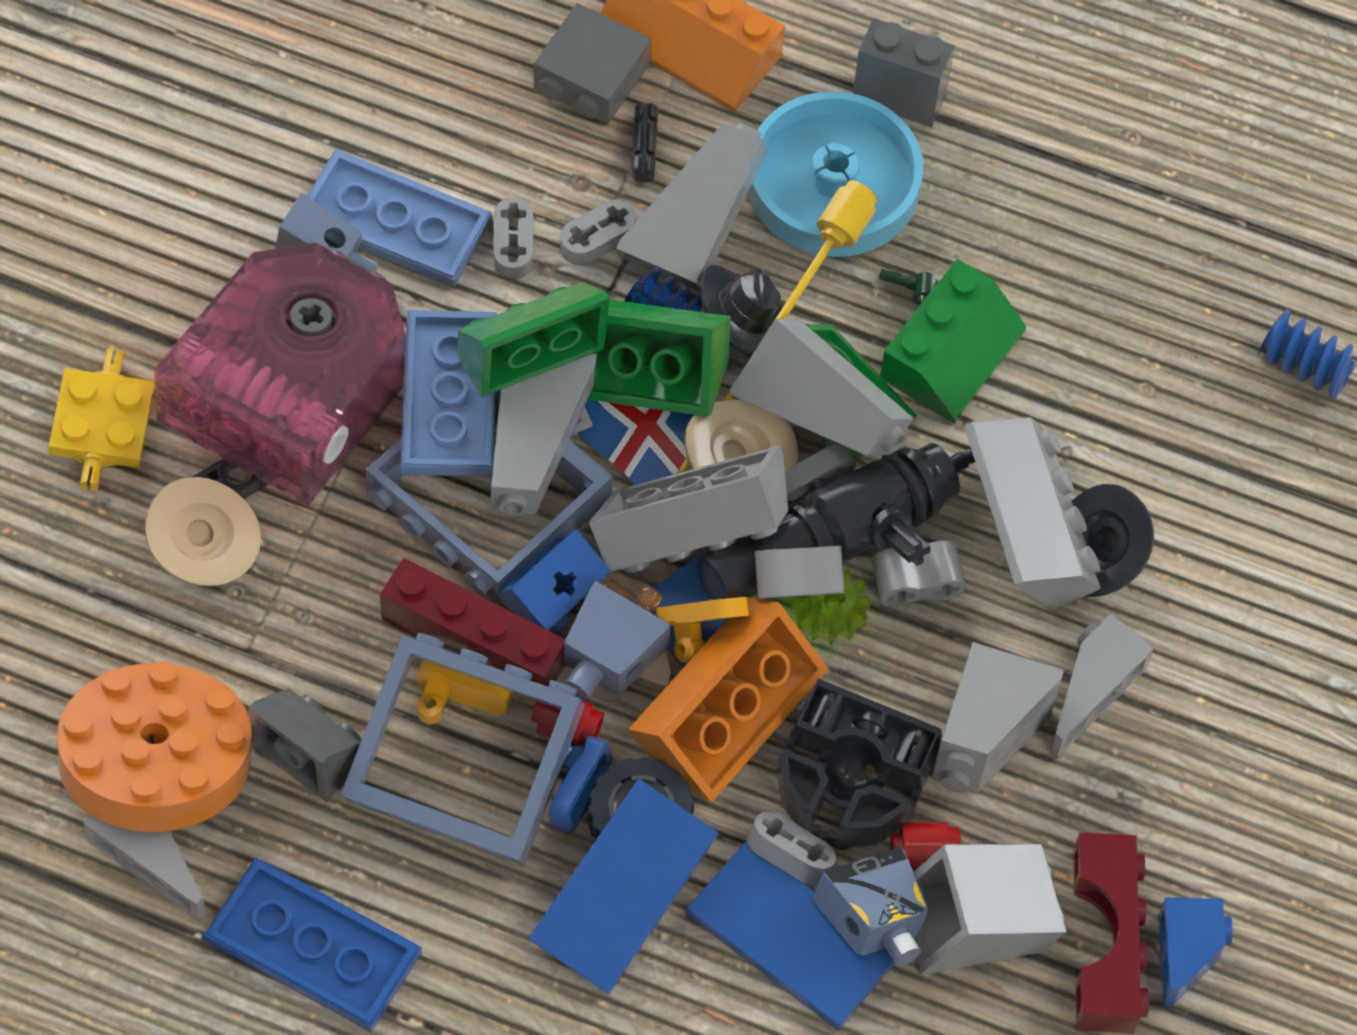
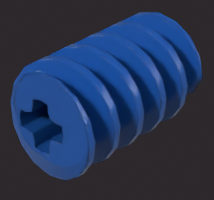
(1308, 354)

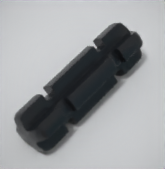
(644, 142)

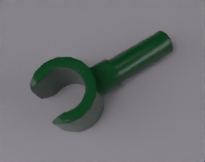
(921, 284)

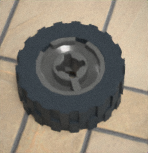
(618, 781)

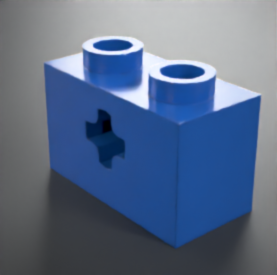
(531, 592)

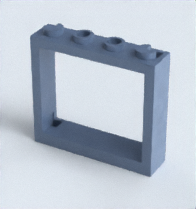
(574, 467)
(474, 666)

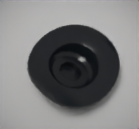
(746, 298)
(1118, 534)

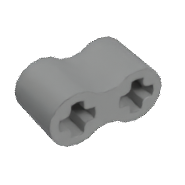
(799, 572)
(906, 583)

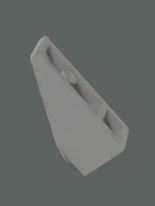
(1105, 666)
(152, 859)

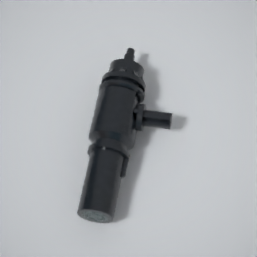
(855, 511)

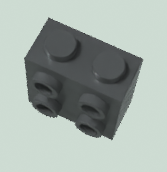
(592, 63)
(904, 71)

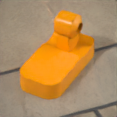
(688, 620)
(441, 683)

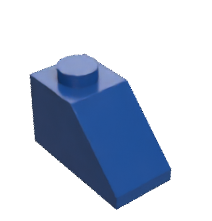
(1190, 942)

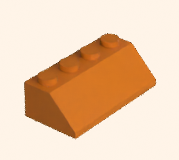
(706, 44)
(730, 698)

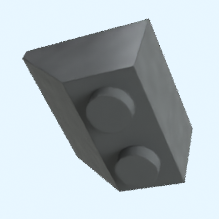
(304, 741)

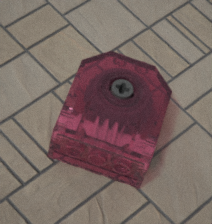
(287, 366)

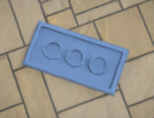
(402, 217)
(444, 418)

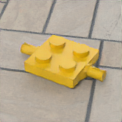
(101, 418)

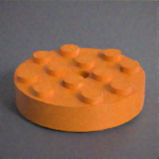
(180, 779)

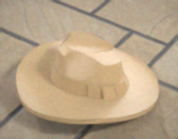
(737, 430)
(202, 532)

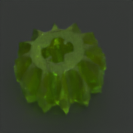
(842, 618)

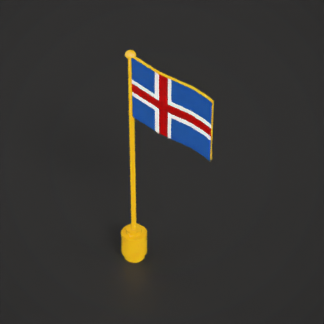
(650, 441)

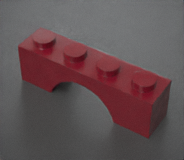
(435, 606)
(1108, 877)

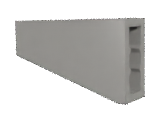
(698, 208)
(819, 390)
(534, 432)

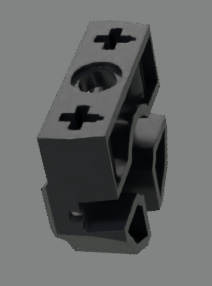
(844, 756)

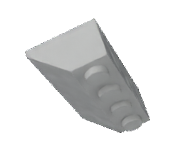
(1034, 510)
(692, 511)

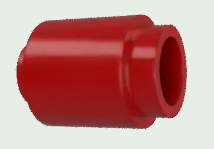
(588, 725)
(924, 840)

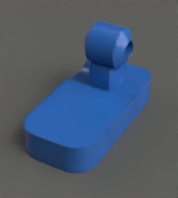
(583, 769)

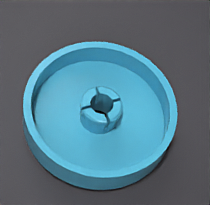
(821, 146)

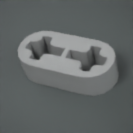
(596, 229)
(504, 238)
(790, 847)

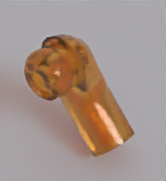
(647, 597)

